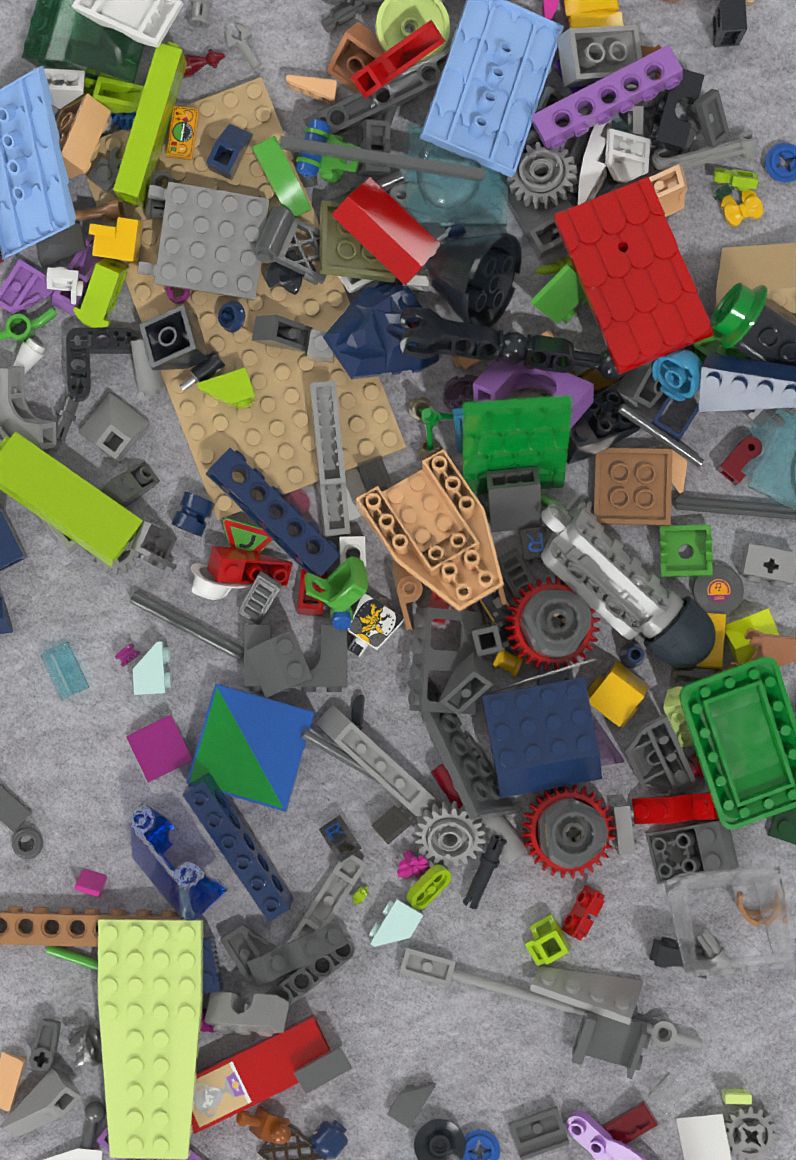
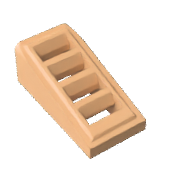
(317, 88)

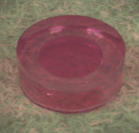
(300, 500)

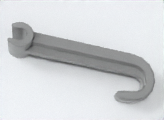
(744, 147)

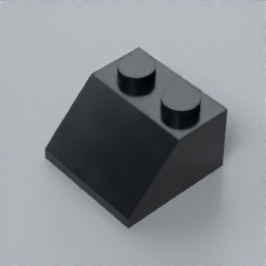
(174, 340)

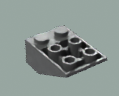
(539, 223)
(692, 849)

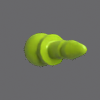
(555, 267)

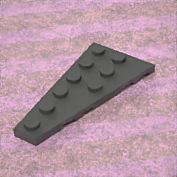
(466, 764)

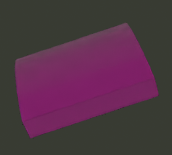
(159, 748)

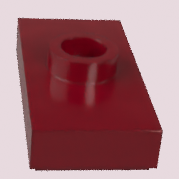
(631, 1123)

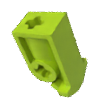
(102, 293)

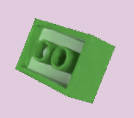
(561, 296)

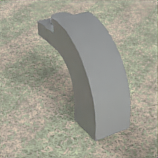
(16, 415)

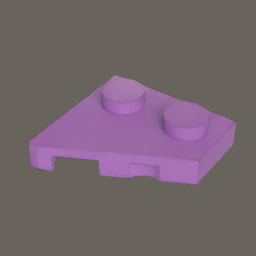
(23, 288)

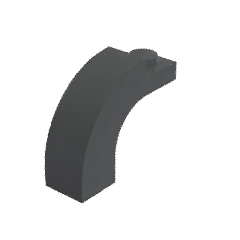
(492, 637)

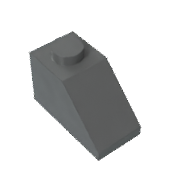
(281, 333)
(467, 683)

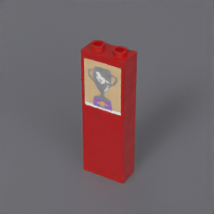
(255, 1073)

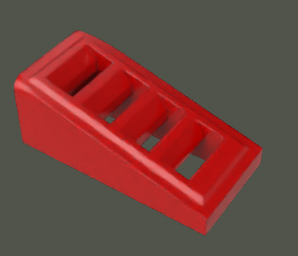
(309, 609)

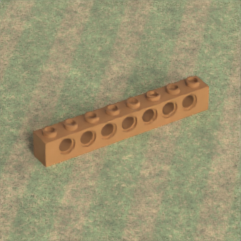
(65, 917)

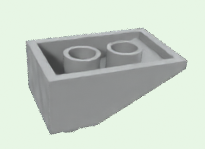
(596, 52)

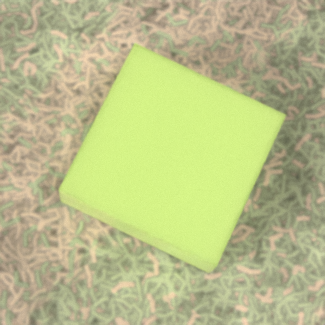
(736, 1096)

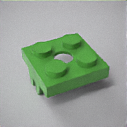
(698, 538)

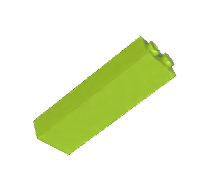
(150, 124)
(65, 499)

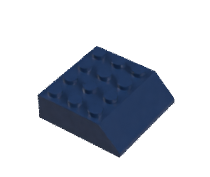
(542, 737)

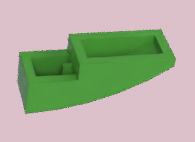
(281, 176)

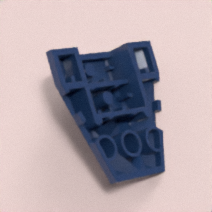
(370, 333)

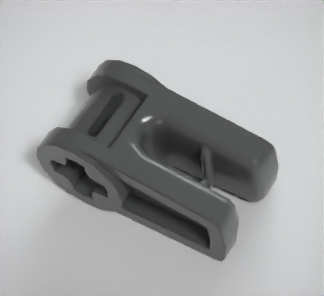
(47, 1042)

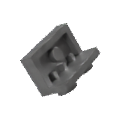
(154, 545)

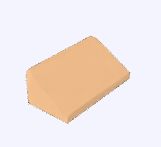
(10, 1077)

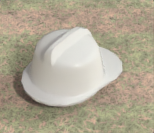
(207, 586)

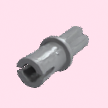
(712, 949)

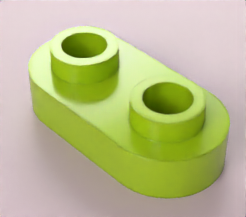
(428, 887)

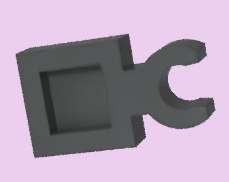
(105, 172)

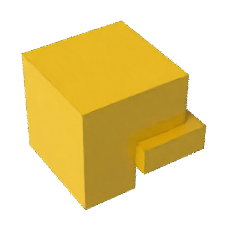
(118, 242)
(617, 694)

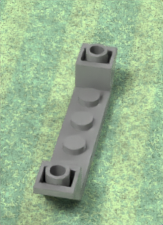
(376, 762)

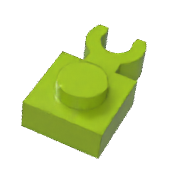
(741, 179)

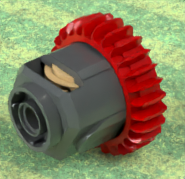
(551, 624)
(560, 844)

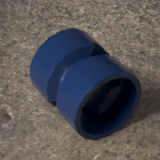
(193, 514)

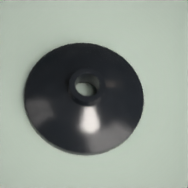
(439, 1129)

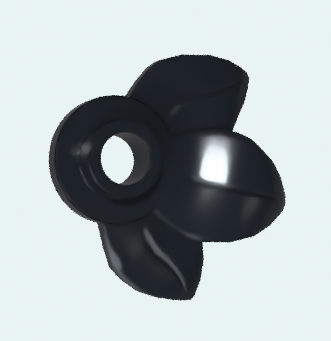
(288, 278)

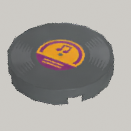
(719, 592)

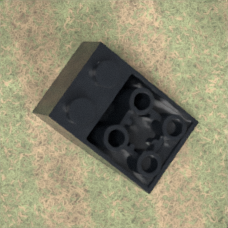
(599, 427)

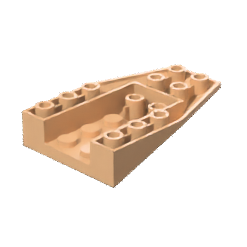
(436, 531)

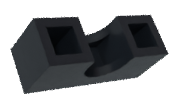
(669, 130)

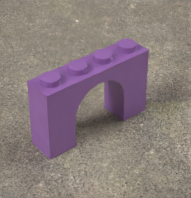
(503, 378)

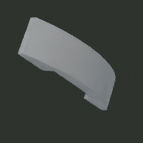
(330, 896)

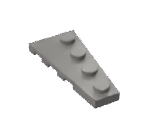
(593, 992)

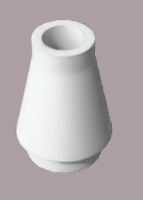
(29, 354)

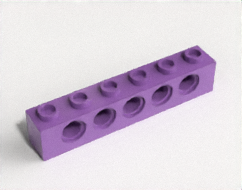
(661, 62)

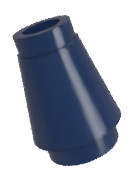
(625, 655)

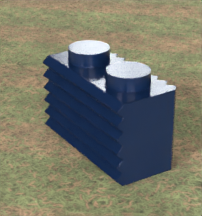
(211, 973)

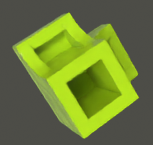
(548, 941)

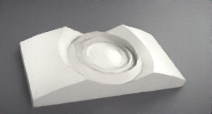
(139, 19)

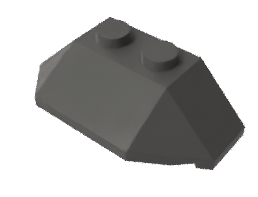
(660, 758)

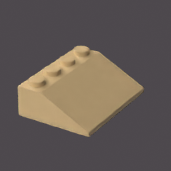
(760, 265)

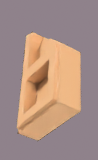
(679, 468)

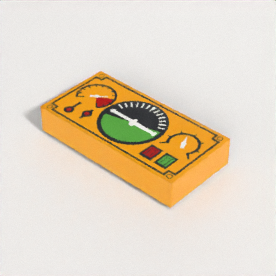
(183, 133)

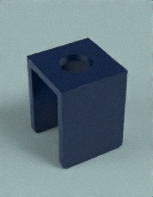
(677, 436)

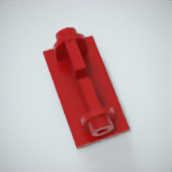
(576, 922)

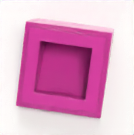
(91, 882)

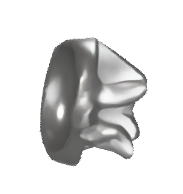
(86, 1047)

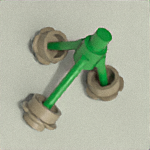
(423, 411)

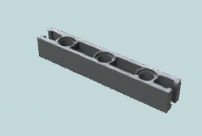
(401, 89)

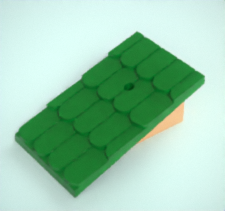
(516, 436)

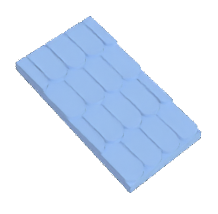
(491, 83)
(32, 168)

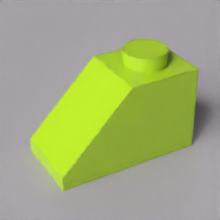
(230, 388)

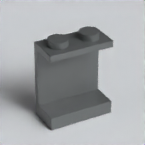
(611, 1041)

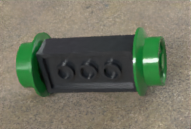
(756, 325)

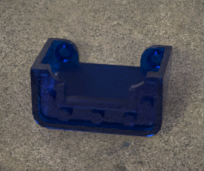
(184, 888)

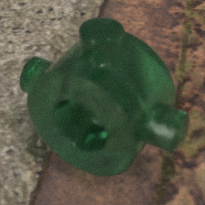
(723, 192)

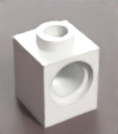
(354, 542)

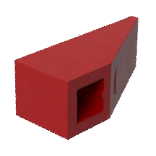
(243, 566)

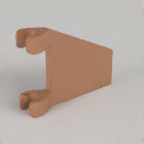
(778, 647)

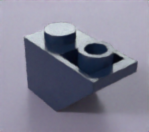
(228, 151)

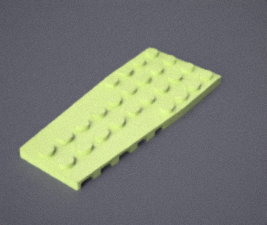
(150, 1032)

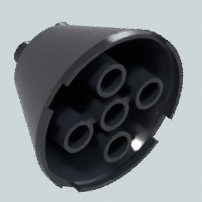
(476, 275)

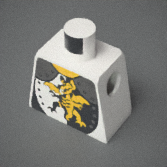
(372, 625)

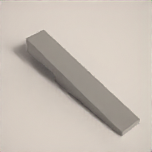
(330, 458)

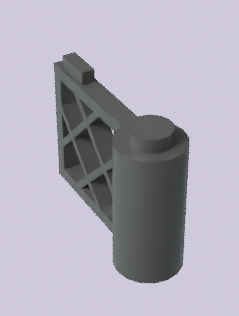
(276, 241)

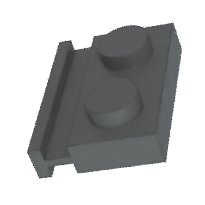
(539, 1133)

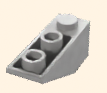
(44, 1104)

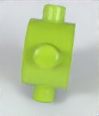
(360, 895)

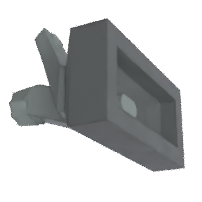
(711, 116)

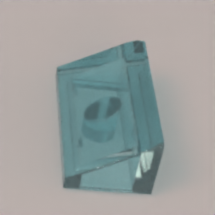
(64, 670)

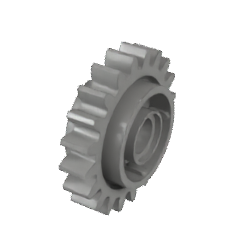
(558, 179)
(449, 834)

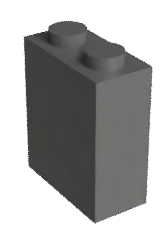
(514, 499)

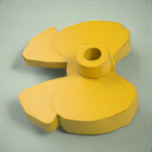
(750, 207)

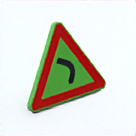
(246, 535)

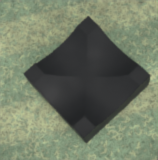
(667, 954)

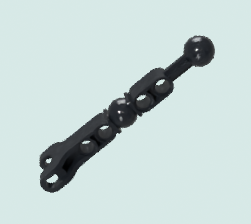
(486, 343)

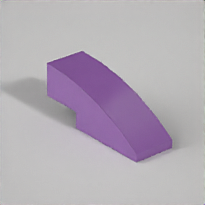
(85, 264)

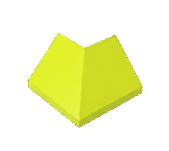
(736, 630)

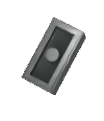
(322, 1069)

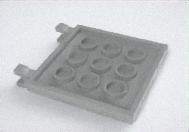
(208, 240)

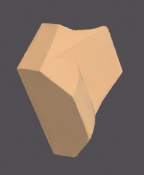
(671, 189)

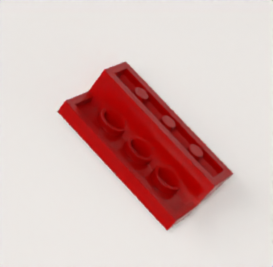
(387, 230)

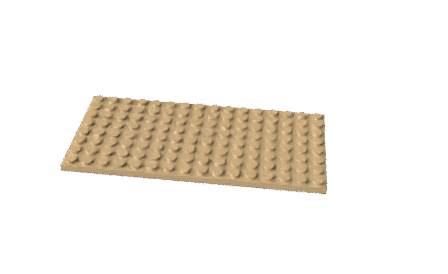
(279, 426)

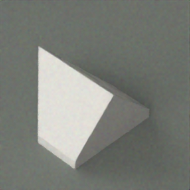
(65, 85)

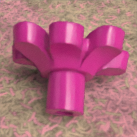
(412, 865)

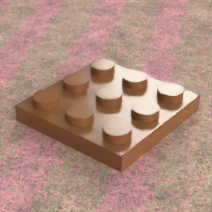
(633, 486)

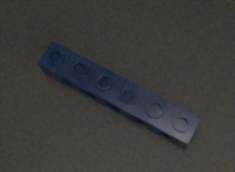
(258, 511)
(238, 846)

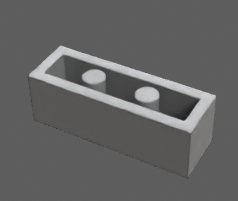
(624, 830)

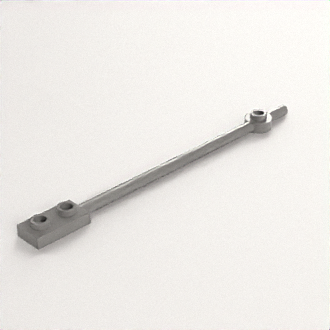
(441, 971)

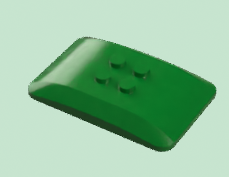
(744, 740)

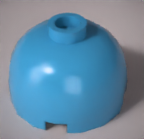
(678, 374)

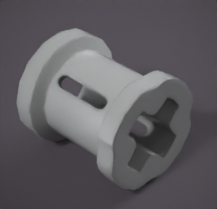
(196, 19)

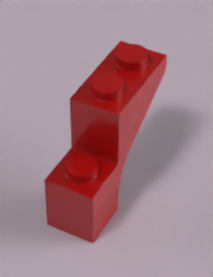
(398, 59)
(673, 808)

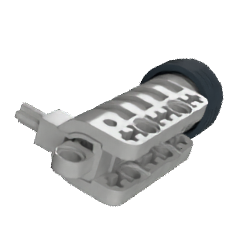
(622, 590)

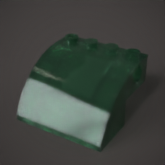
(71, 41)

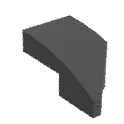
(410, 1103)

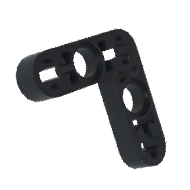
(83, 352)

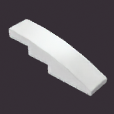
(593, 169)

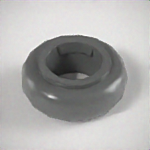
(16, 840)

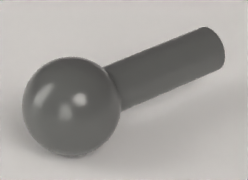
(94, 1113)

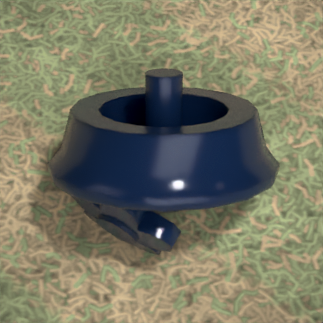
(231, 316)

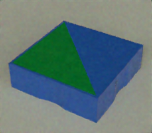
(251, 746)

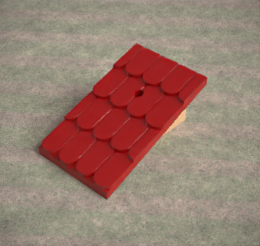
(633, 275)

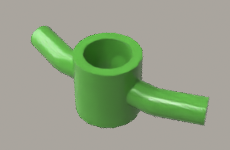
(31, 325)

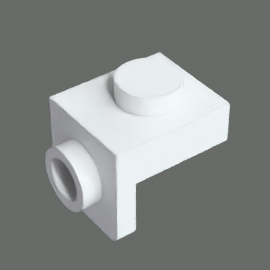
(66, 280)

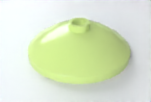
(396, 14)

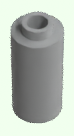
(147, 379)
(514, 845)

